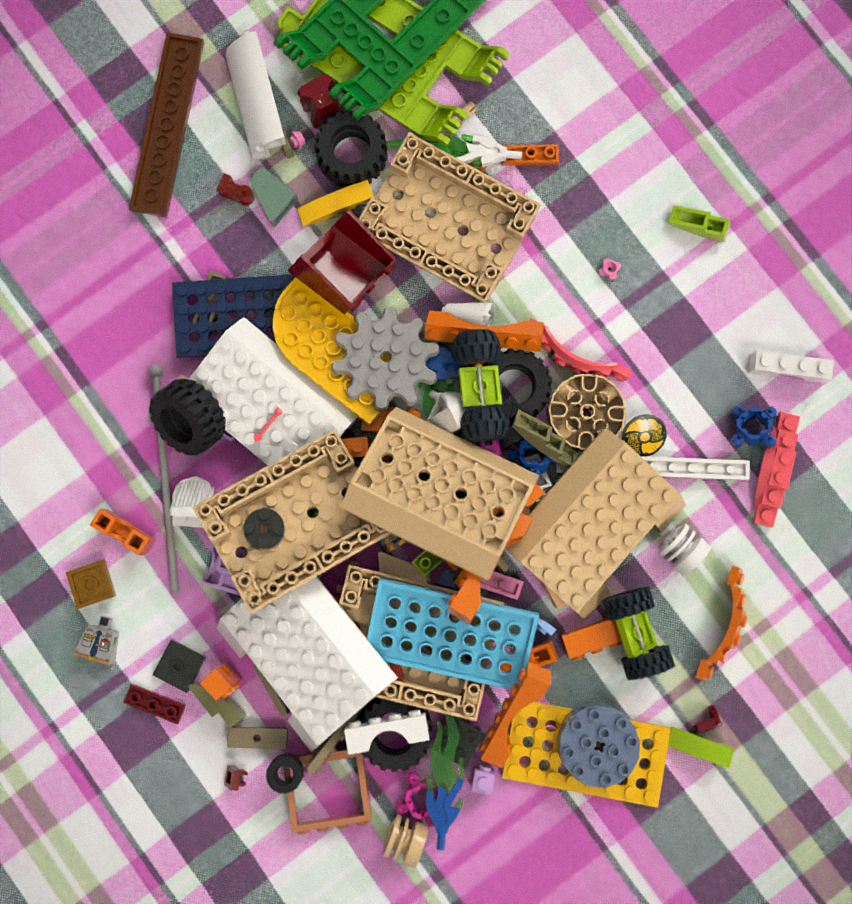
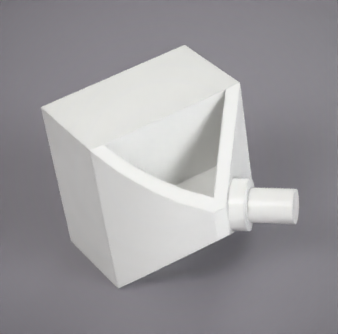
(447, 411)

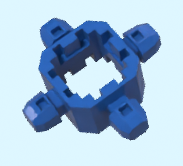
(765, 418)
(537, 468)

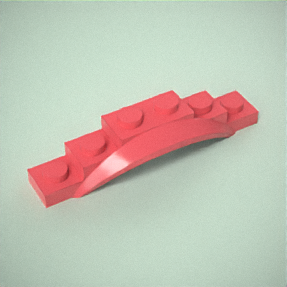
(578, 365)
(776, 470)

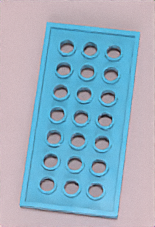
(458, 646)

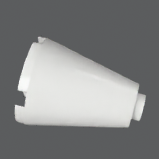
(474, 313)

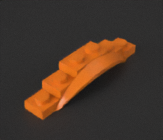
(732, 636)

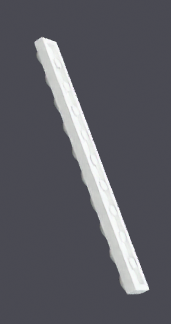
(694, 468)

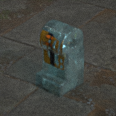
(392, 542)

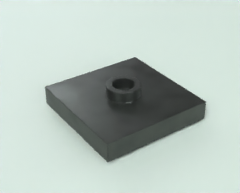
(179, 665)

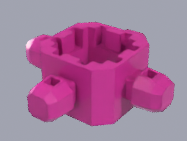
(415, 785)

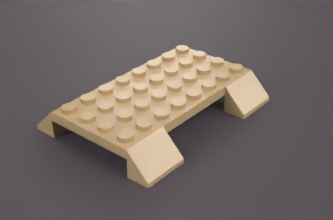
(595, 521)

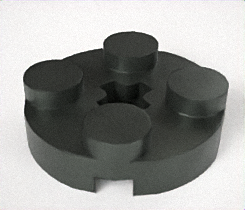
(276, 529)

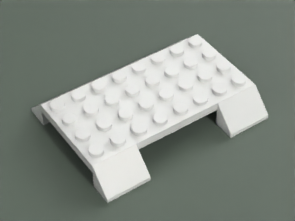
(255, 379)
(309, 657)

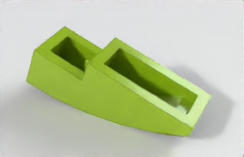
(699, 223)
(700, 747)

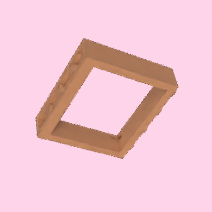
(341, 821)

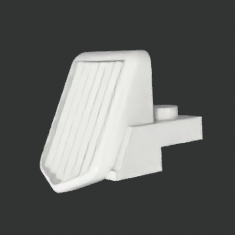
(185, 496)

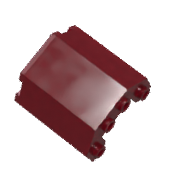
(344, 263)

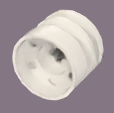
(687, 552)

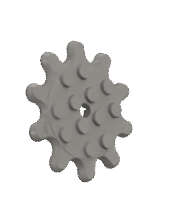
(382, 378)

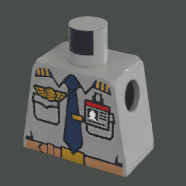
(99, 642)

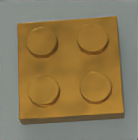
(90, 584)

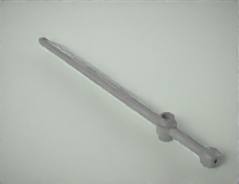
(156, 372)

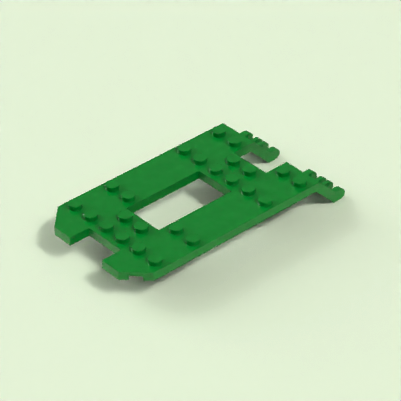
(384, 61)

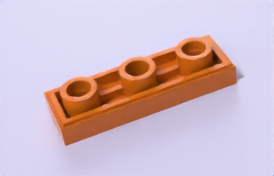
(541, 155)

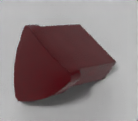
(710, 724)

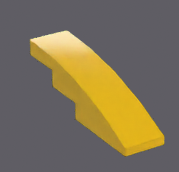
(334, 203)

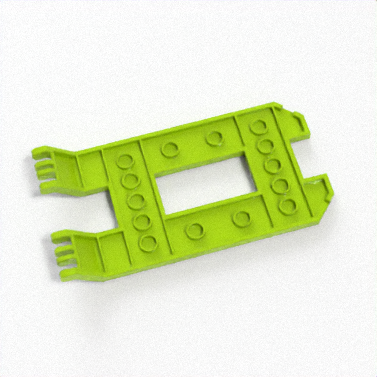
(410, 103)

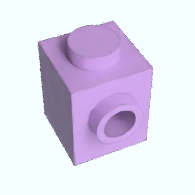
(482, 779)

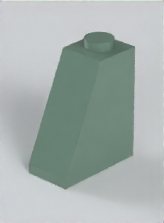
(273, 195)

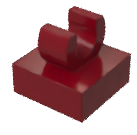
(232, 777)

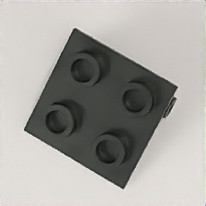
(468, 742)

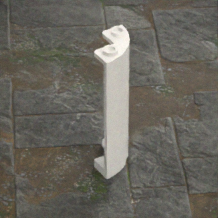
(254, 95)

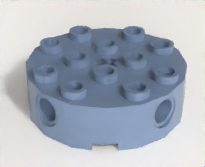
(617, 748)

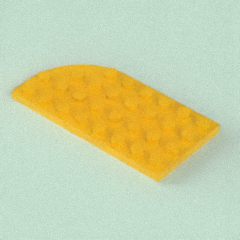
(305, 336)

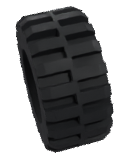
(343, 127)
(538, 375)
(187, 416)
(388, 757)

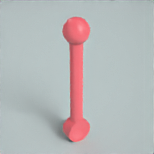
(258, 437)

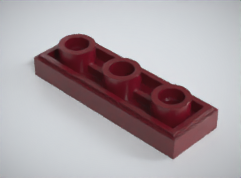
(166, 708)

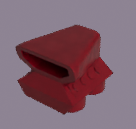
(316, 99)

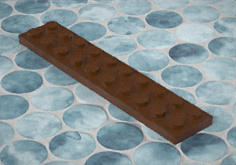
(166, 125)

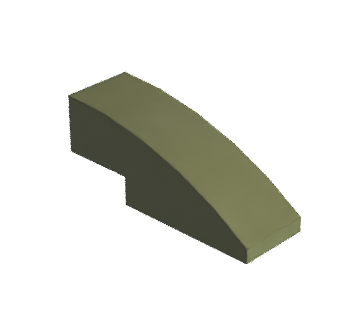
(225, 707)

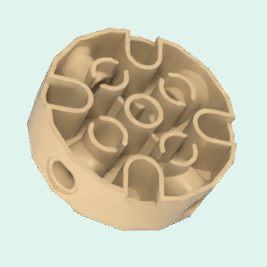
(585, 393)

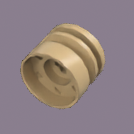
(405, 841)

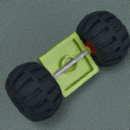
(480, 386)

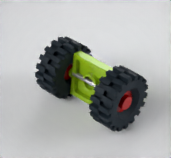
(643, 654)

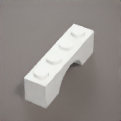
(783, 364)
(411, 726)

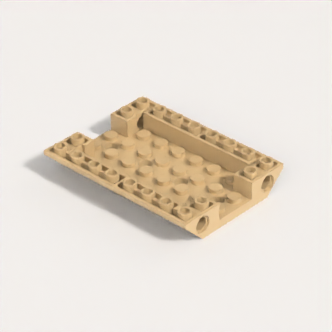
(460, 199)
(428, 510)
(310, 546)
(420, 687)

